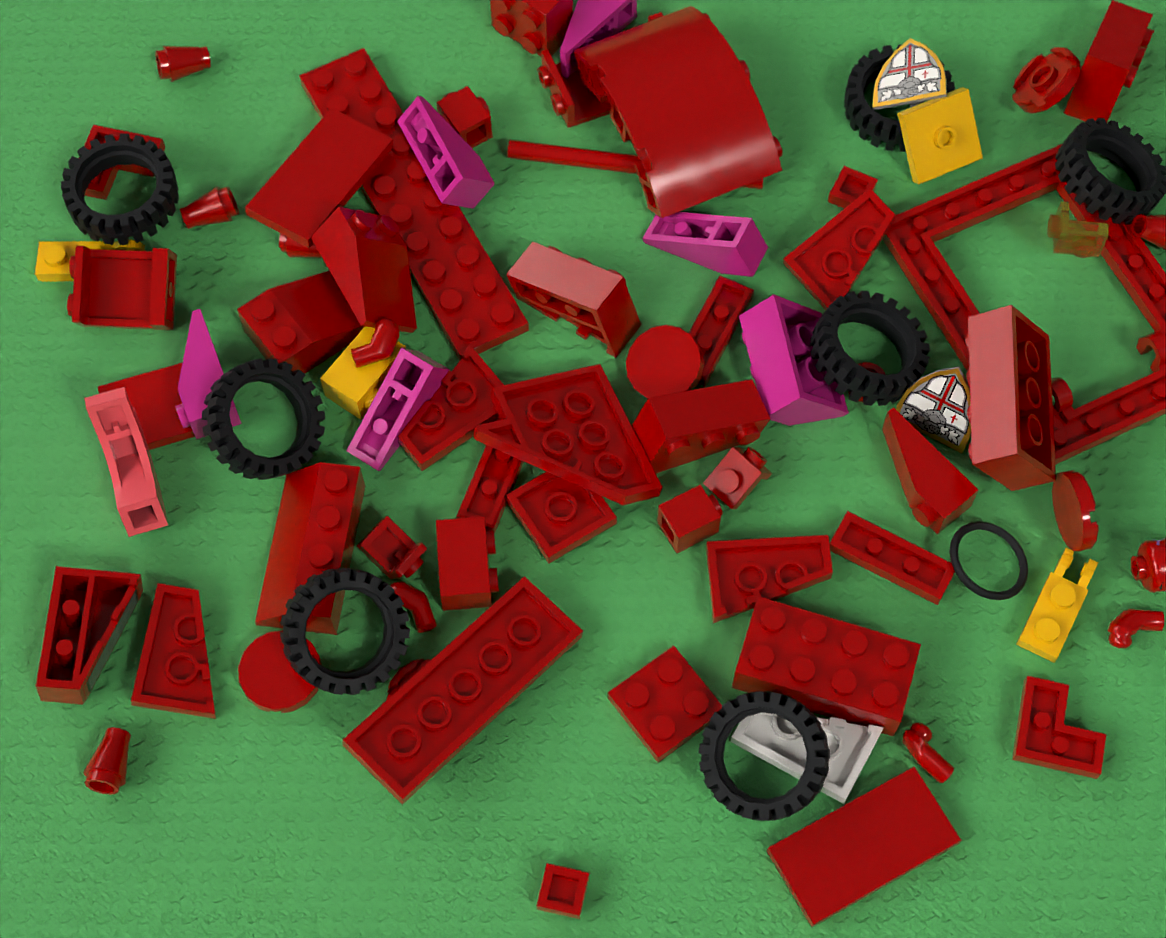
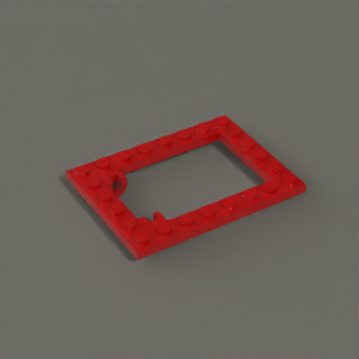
(913, 247)

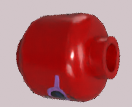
(1150, 565)

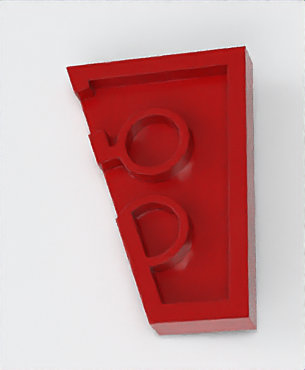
(840, 249)
(452, 411)
(763, 568)
(174, 657)

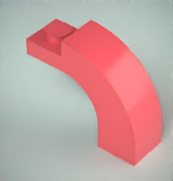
(128, 461)

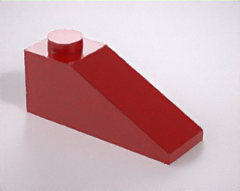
(929, 480)

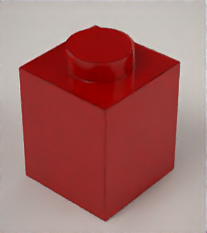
(689, 518)

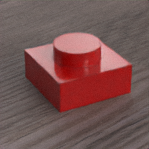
(850, 186)
(563, 891)

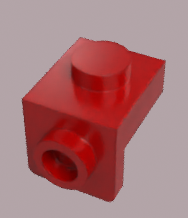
(737, 475)
(392, 549)

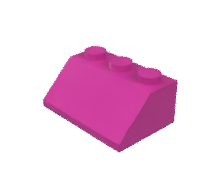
(782, 364)

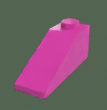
(593, 22)
(445, 156)
(713, 241)
(197, 375)
(404, 390)

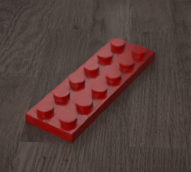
(462, 689)

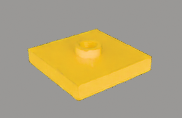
(940, 135)

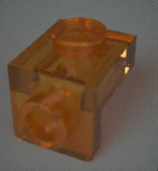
(1076, 237)

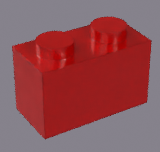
(464, 563)

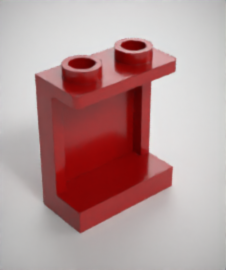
(123, 288)

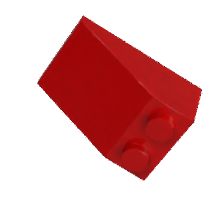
(369, 266)
(300, 321)

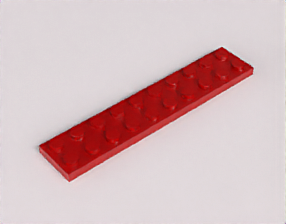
(441, 245)

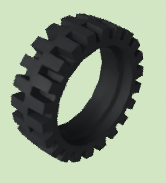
(859, 111)
(106, 156)
(1094, 187)
(885, 319)
(305, 409)
(388, 653)
(714, 768)

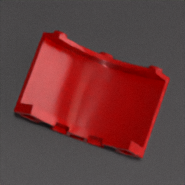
(683, 109)

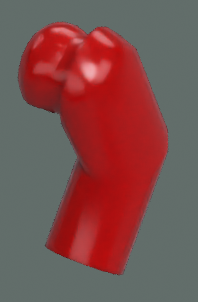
(380, 346)
(418, 604)
(1129, 623)
(924, 754)

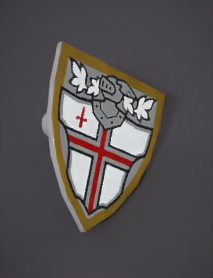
(910, 77)
(939, 407)

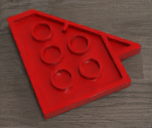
(574, 431)

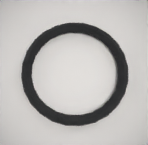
(1023, 575)

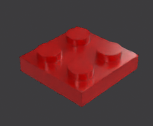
(559, 514)
(665, 703)

